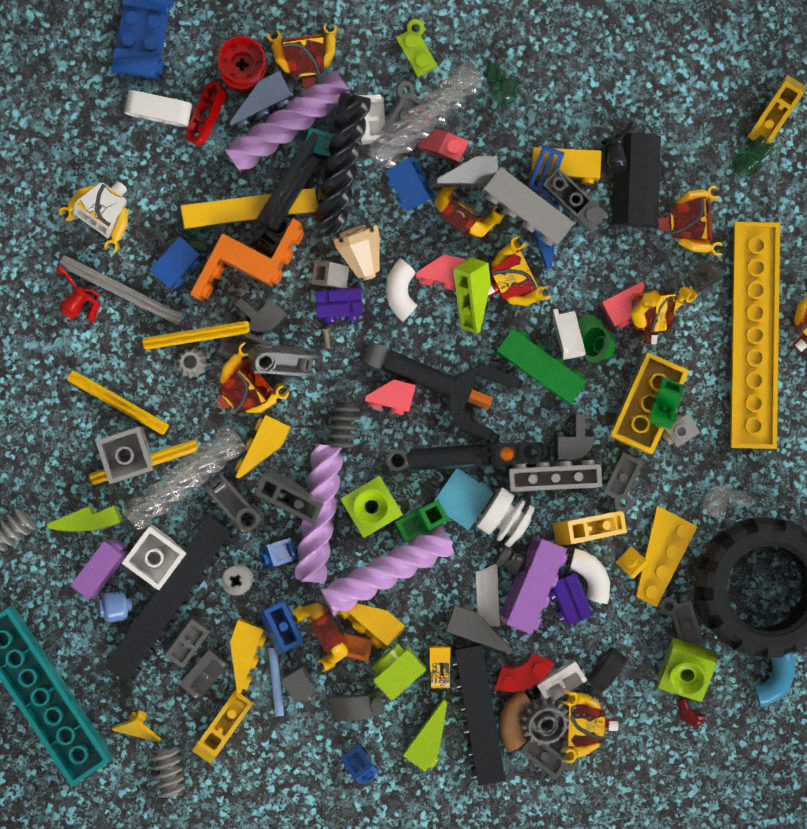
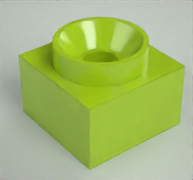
(371, 522)
(397, 670)
(687, 683)

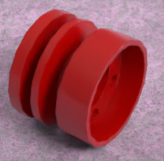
(241, 51)

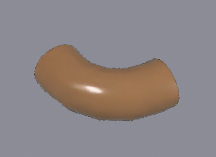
(509, 721)

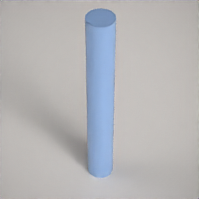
(276, 683)

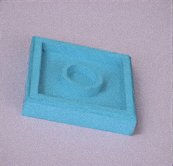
(463, 498)

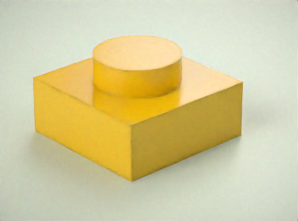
(632, 562)

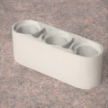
(158, 108)

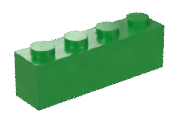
(541, 366)

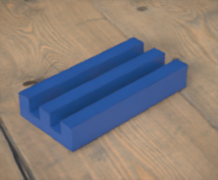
(552, 151)

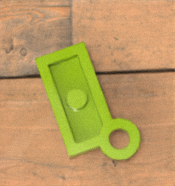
(416, 49)

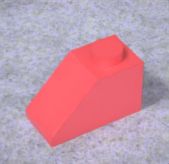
(445, 146)
(619, 306)

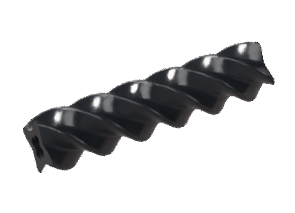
(341, 166)

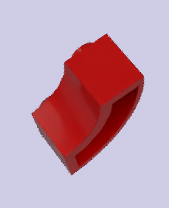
(524, 674)

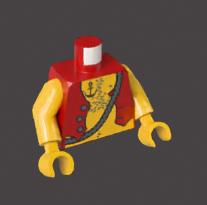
(513, 277)

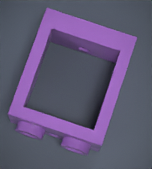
(100, 568)

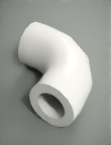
(397, 289)
(594, 573)

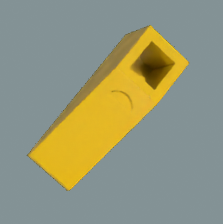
(269, 439)
(375, 623)
(244, 646)

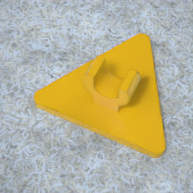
(136, 727)

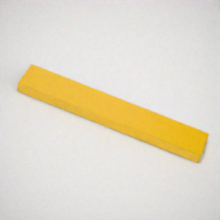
(240, 209)

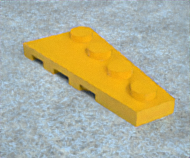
(665, 548)

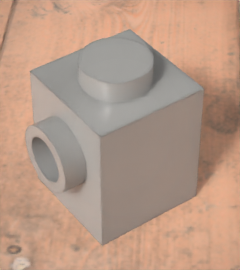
(335, 275)
(681, 431)

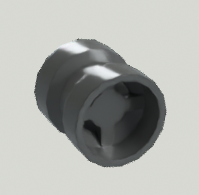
(515, 561)

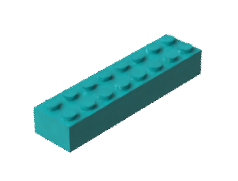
(48, 701)

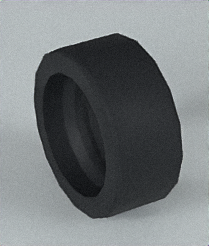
(607, 669)

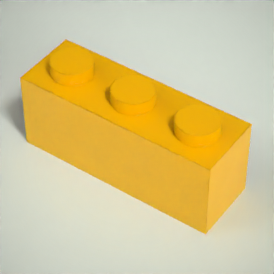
(576, 164)

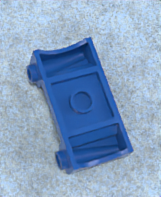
(141, 38)

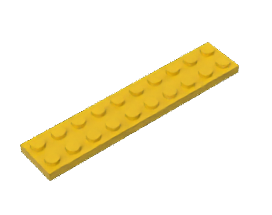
(755, 335)

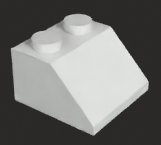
(154, 557)

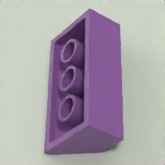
(533, 584)

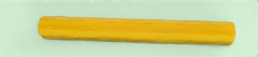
(196, 335)
(117, 402)
(157, 458)

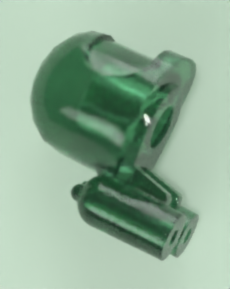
(504, 88)
(750, 158)
(196, 240)

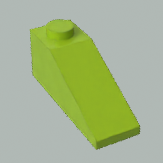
(472, 291)
(427, 741)

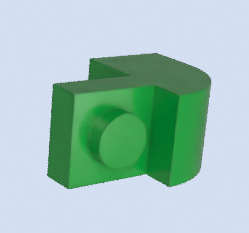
(665, 403)
(421, 520)

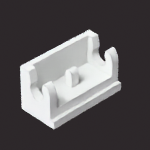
(374, 119)
(564, 678)

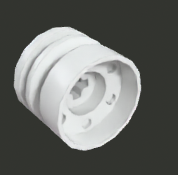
(505, 517)

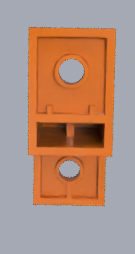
(247, 261)

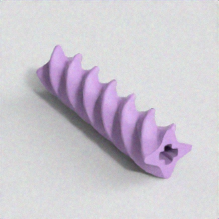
(284, 124)
(322, 484)
(385, 570)

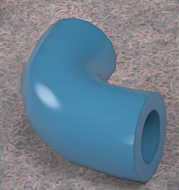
(778, 683)

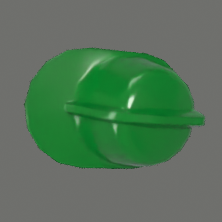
(597, 340)

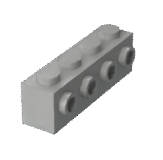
(528, 207)
(556, 477)

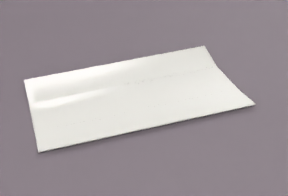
(488, 595)

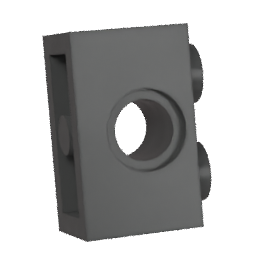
(299, 684)

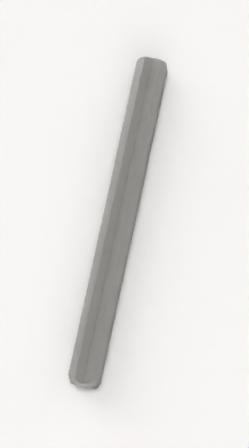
(120, 290)

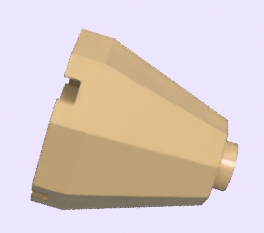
(360, 250)

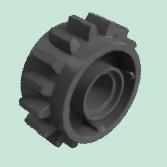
(540, 710)

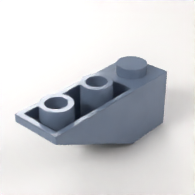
(265, 96)

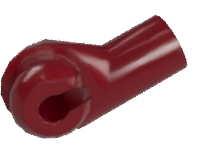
(689, 716)

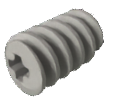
(14, 528)
(228, 579)
(168, 772)

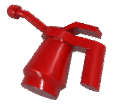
(73, 303)

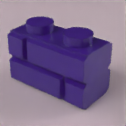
(339, 304)
(571, 599)

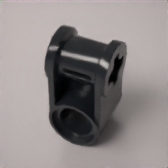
(269, 237)

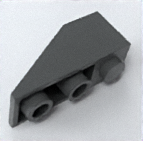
(574, 200)

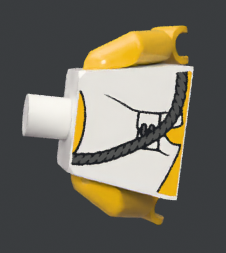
(101, 209)

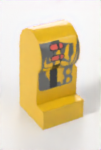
(440, 666)

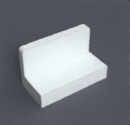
(568, 334)

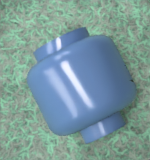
(114, 606)

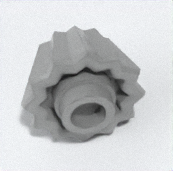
(191, 362)

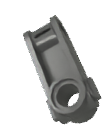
(281, 360)
(233, 502)

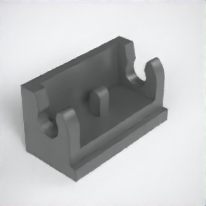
(186, 641)
(204, 673)

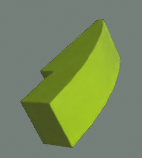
(87, 520)

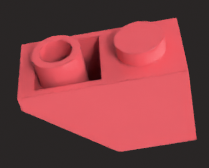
(440, 272)
(394, 394)

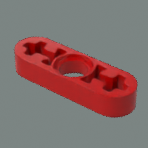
(208, 122)

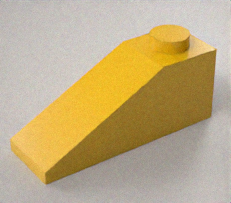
(778, 109)
(589, 528)
(222, 727)

